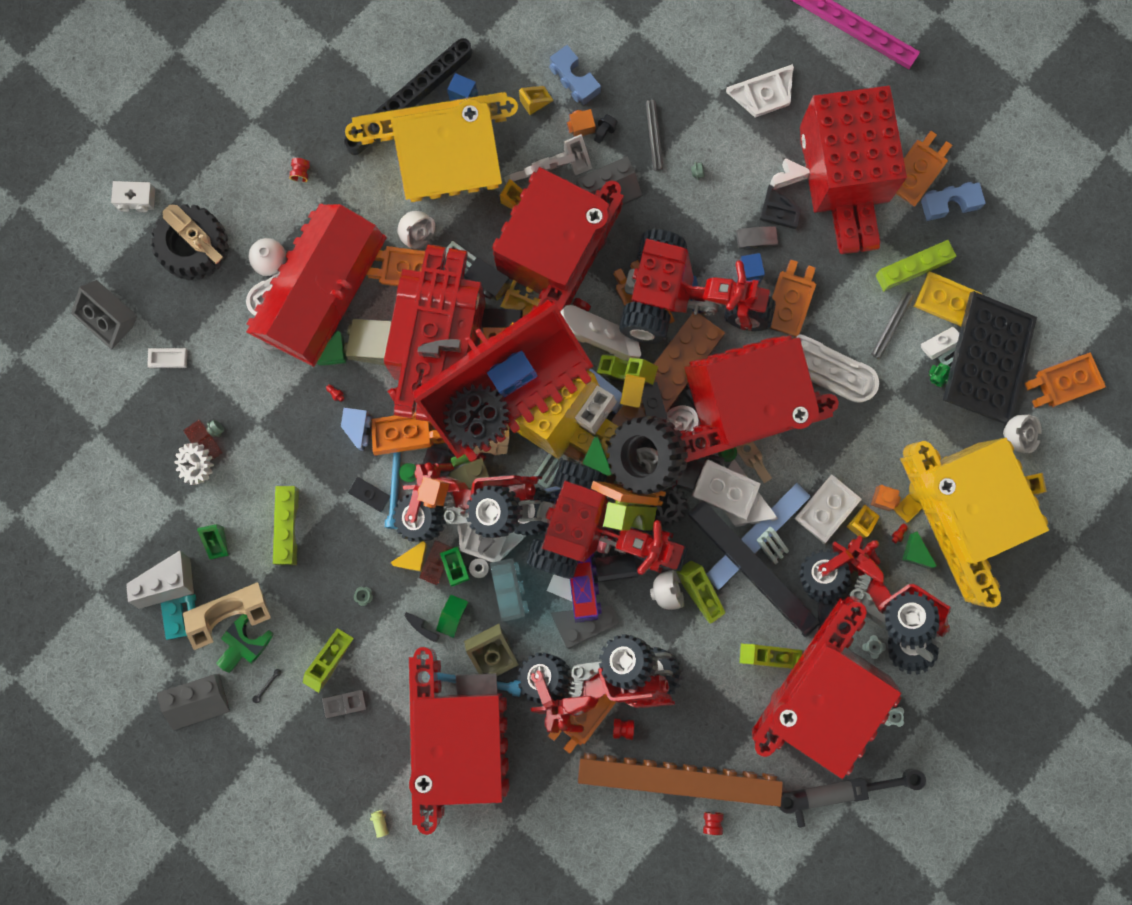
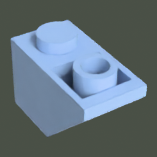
(355, 426)

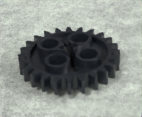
(462, 407)

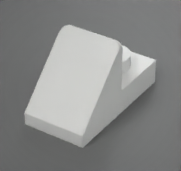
(793, 174)

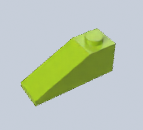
(701, 591)
(769, 656)
(327, 660)

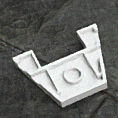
(546, 163)

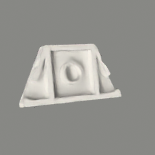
(764, 92)
(759, 511)
(470, 541)

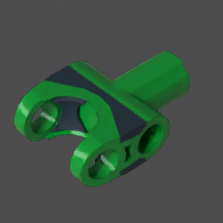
(241, 646)

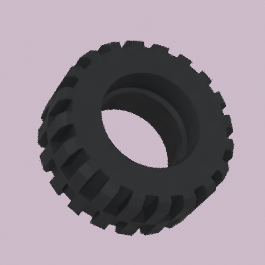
(199, 263)
(625, 461)

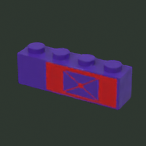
(584, 592)

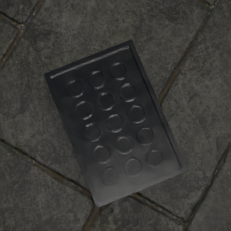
(990, 358)

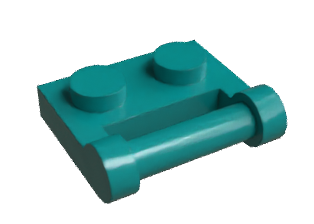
(173, 616)

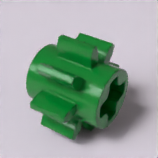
(939, 375)

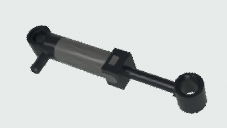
(842, 792)

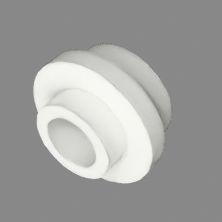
(483, 572)

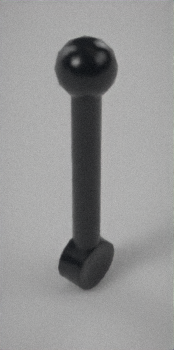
(256, 699)

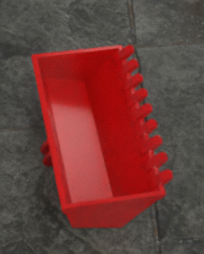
(316, 282)
(547, 346)

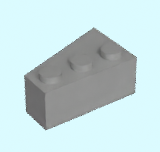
(162, 582)

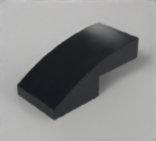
(500, 317)
(417, 623)

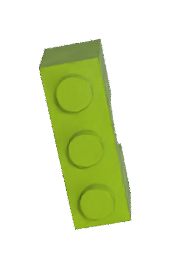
(617, 368)

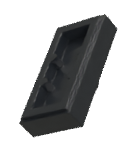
(653, 401)
(369, 494)

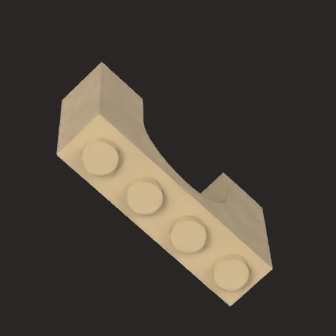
(202, 619)

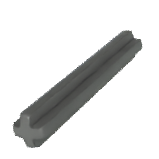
(654, 135)
(892, 325)

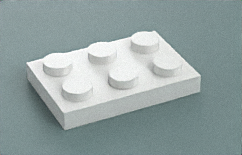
(726, 489)
(828, 508)

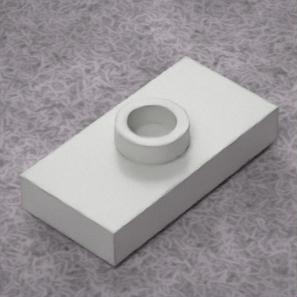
(941, 343)

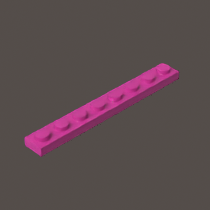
(862, 30)

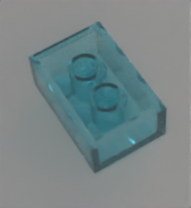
(509, 590)

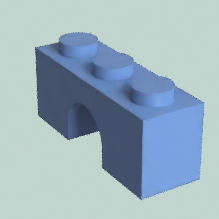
(582, 88)
(968, 196)

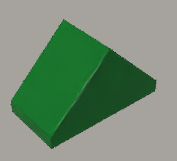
(333, 351)
(596, 457)
(214, 540)
(917, 553)
(454, 566)
(451, 616)

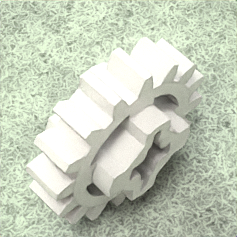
(194, 463)

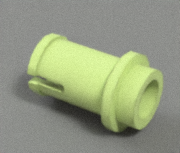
(379, 823)

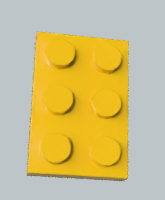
(943, 298)

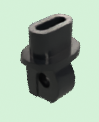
(605, 125)

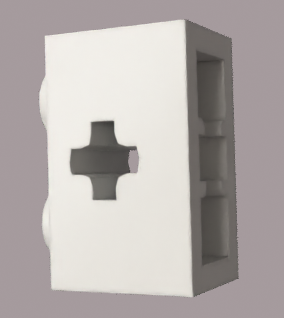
(124, 191)
(596, 409)

